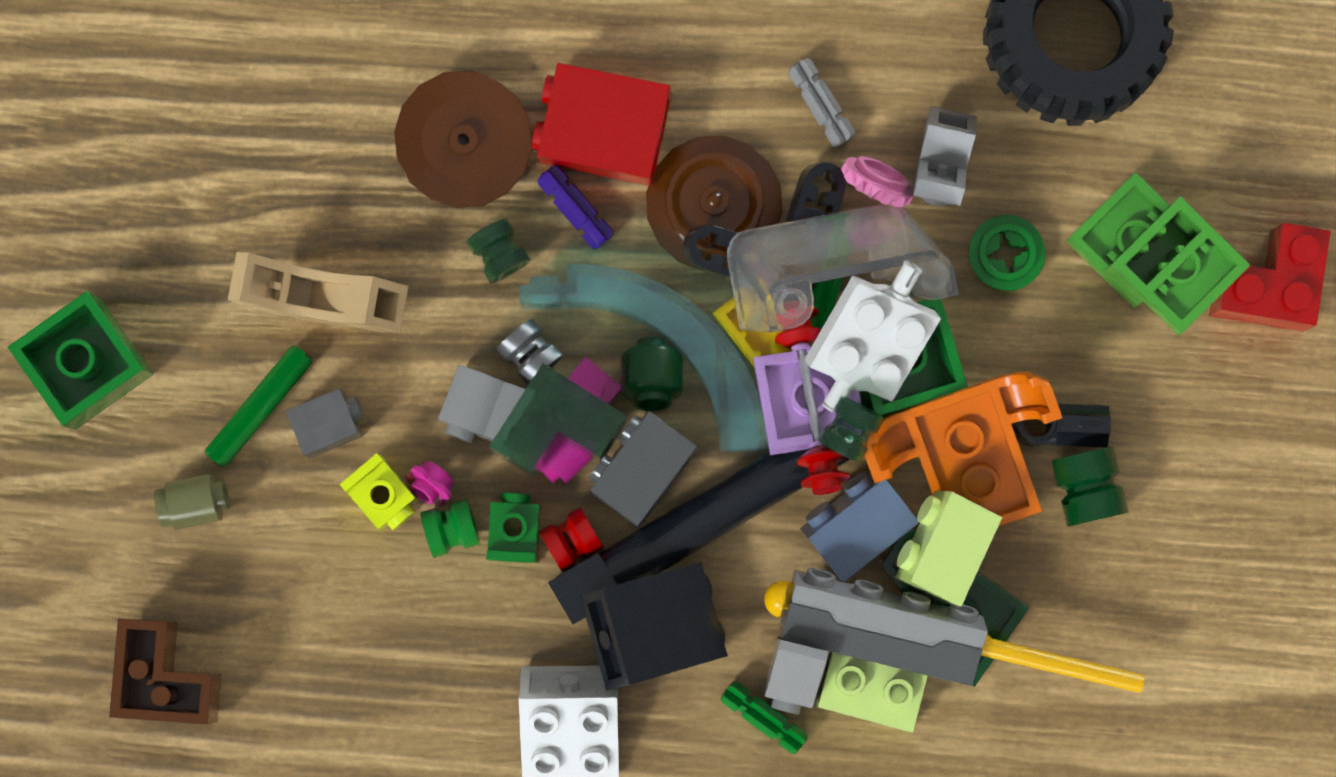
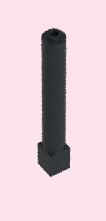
(684, 529)

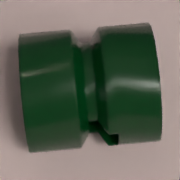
(1089, 486)

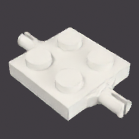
(873, 337)

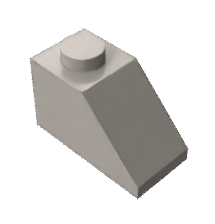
(794, 676)

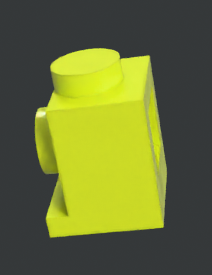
(378, 473)

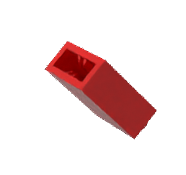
(602, 124)

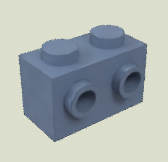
(858, 524)

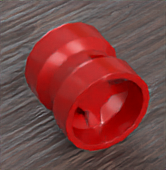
(580, 533)

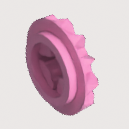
(878, 181)

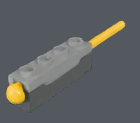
(909, 631)

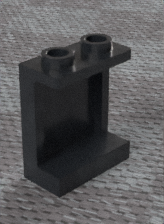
(654, 626)

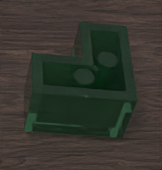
(555, 410)

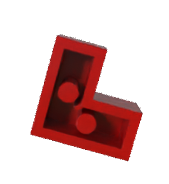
(1289, 286)

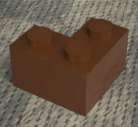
(146, 680)

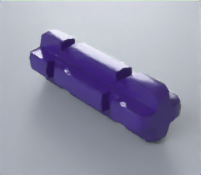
(575, 207)

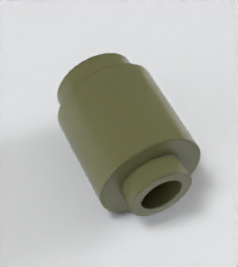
(191, 501)

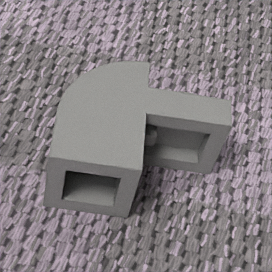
(944, 157)

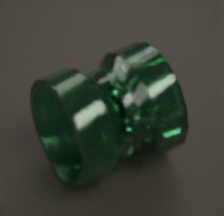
(499, 253)
(846, 439)

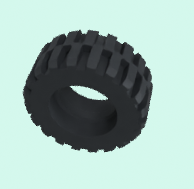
(1071, 93)

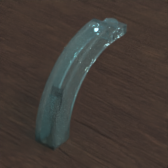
(679, 322)

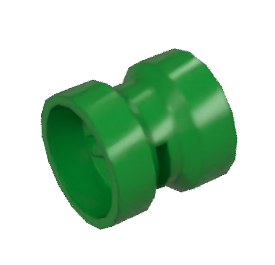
(450, 528)

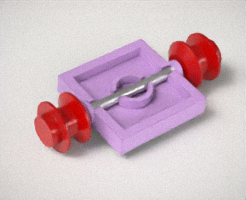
(793, 407)

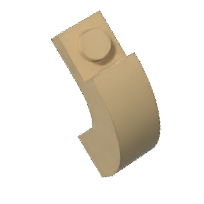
(317, 294)

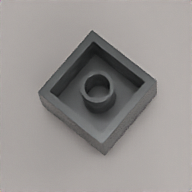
(642, 469)

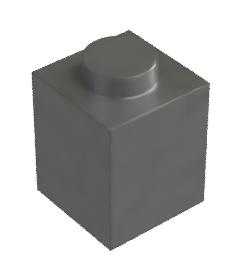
(326, 422)

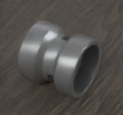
(522, 344)

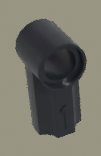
(1078, 428)

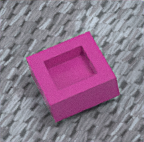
(595, 381)

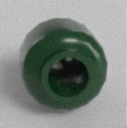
(651, 374)

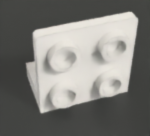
(567, 722)

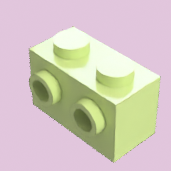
(947, 547)
(871, 691)

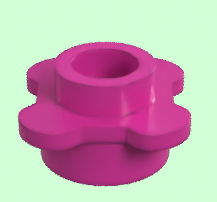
(430, 483)

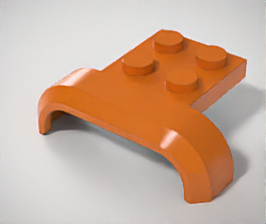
(970, 442)

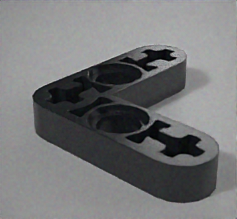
(804, 192)

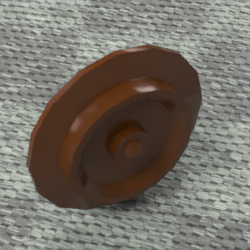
(463, 139)
(711, 184)

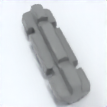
(821, 102)

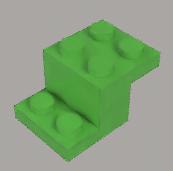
(1158, 253)

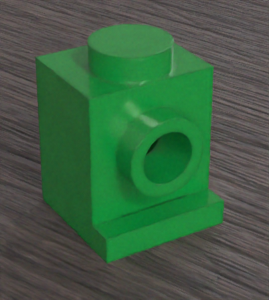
(522, 547)

